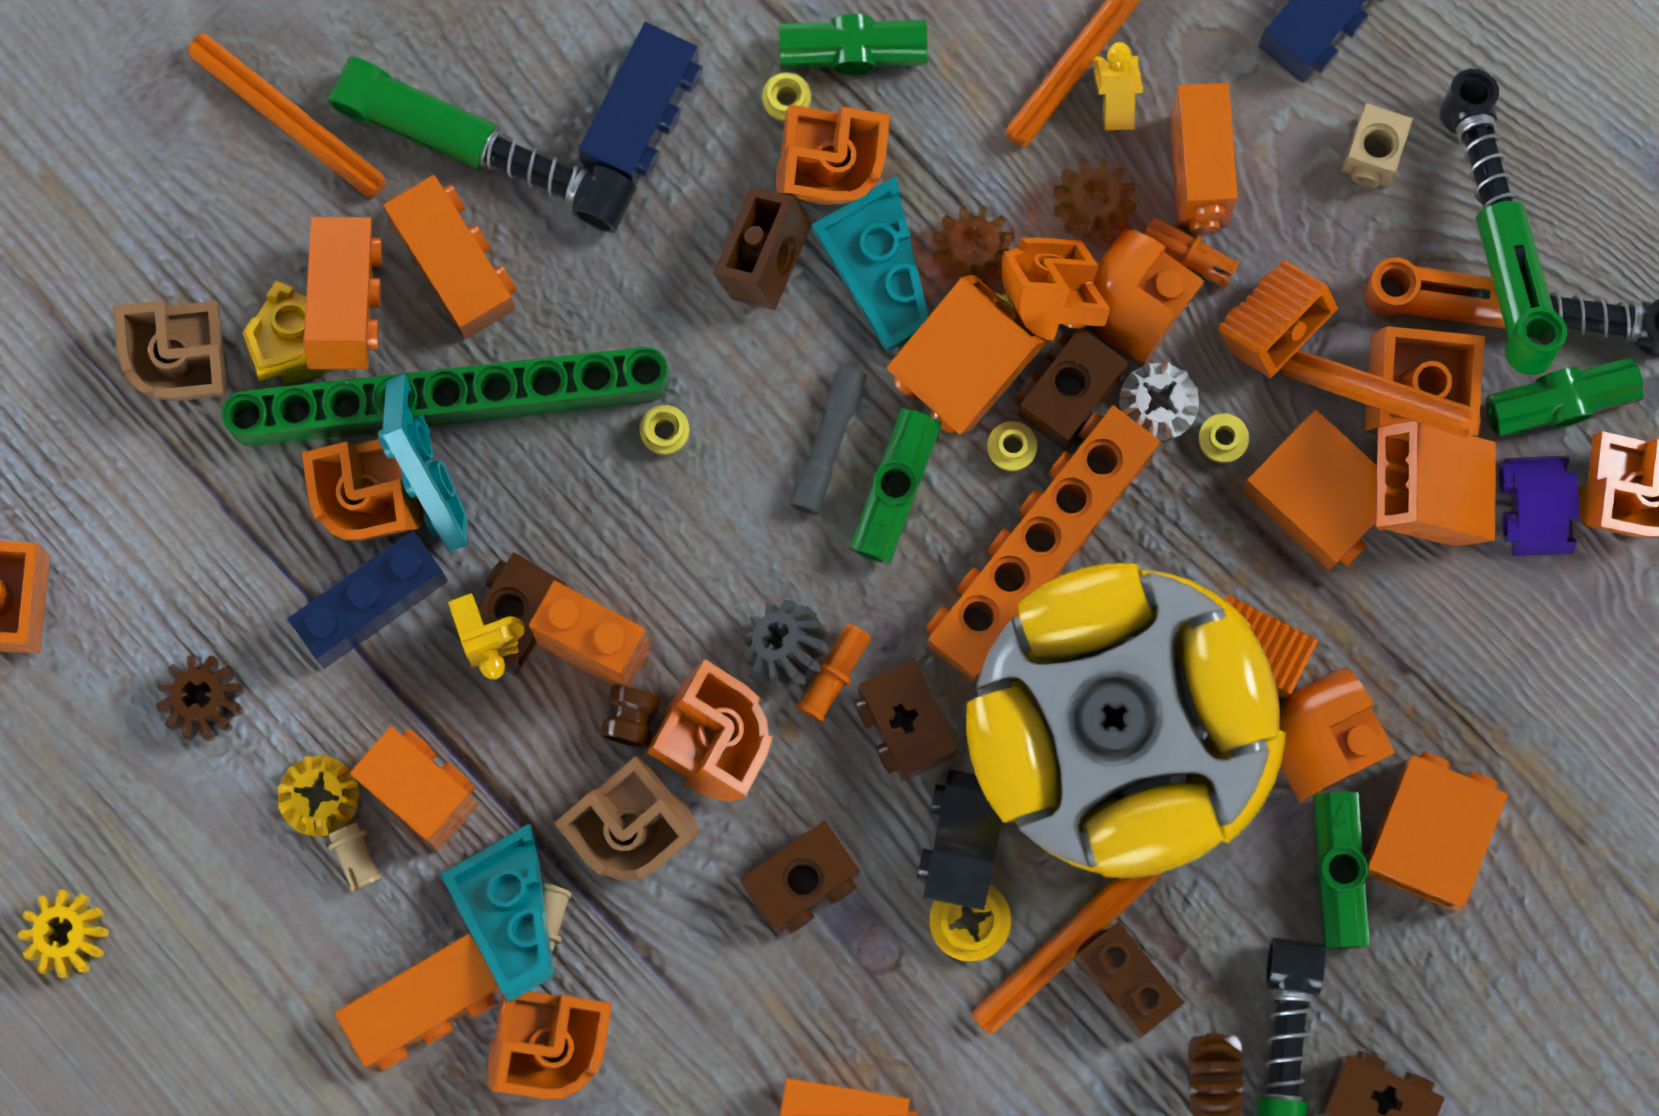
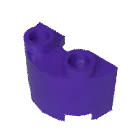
(1542, 505)

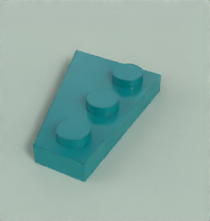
(876, 262)
(410, 445)
(506, 910)

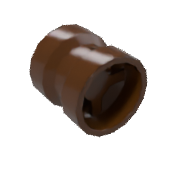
(631, 716)

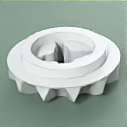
(1183, 399)

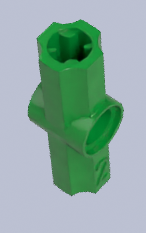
(853, 44)
(1564, 397)
(904, 456)
(1340, 836)

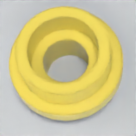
(784, 83)
(660, 415)
(1223, 453)
(1012, 461)

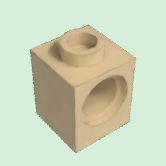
(1381, 127)

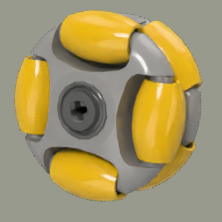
(1126, 721)

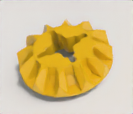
(330, 815)
(959, 943)

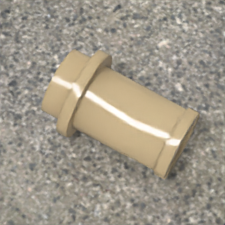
(354, 856)
(555, 904)

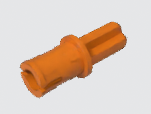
(1192, 252)
(835, 672)

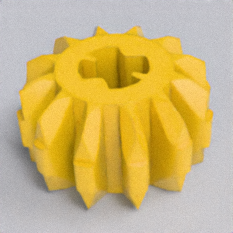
(46, 929)

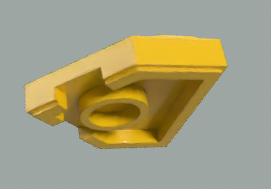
(277, 337)

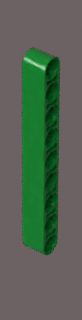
(470, 407)

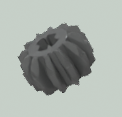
(785, 644)

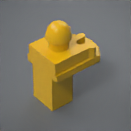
(1118, 82)
(485, 643)

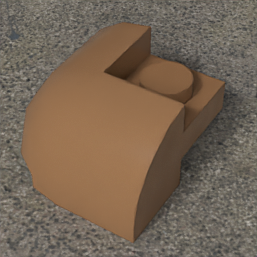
(172, 349)
(629, 824)

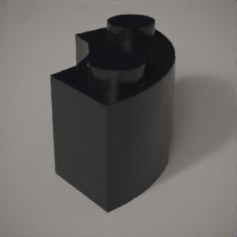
(964, 843)

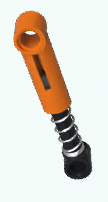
(1474, 301)

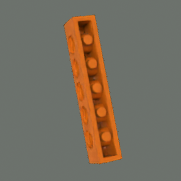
(1130, 451)

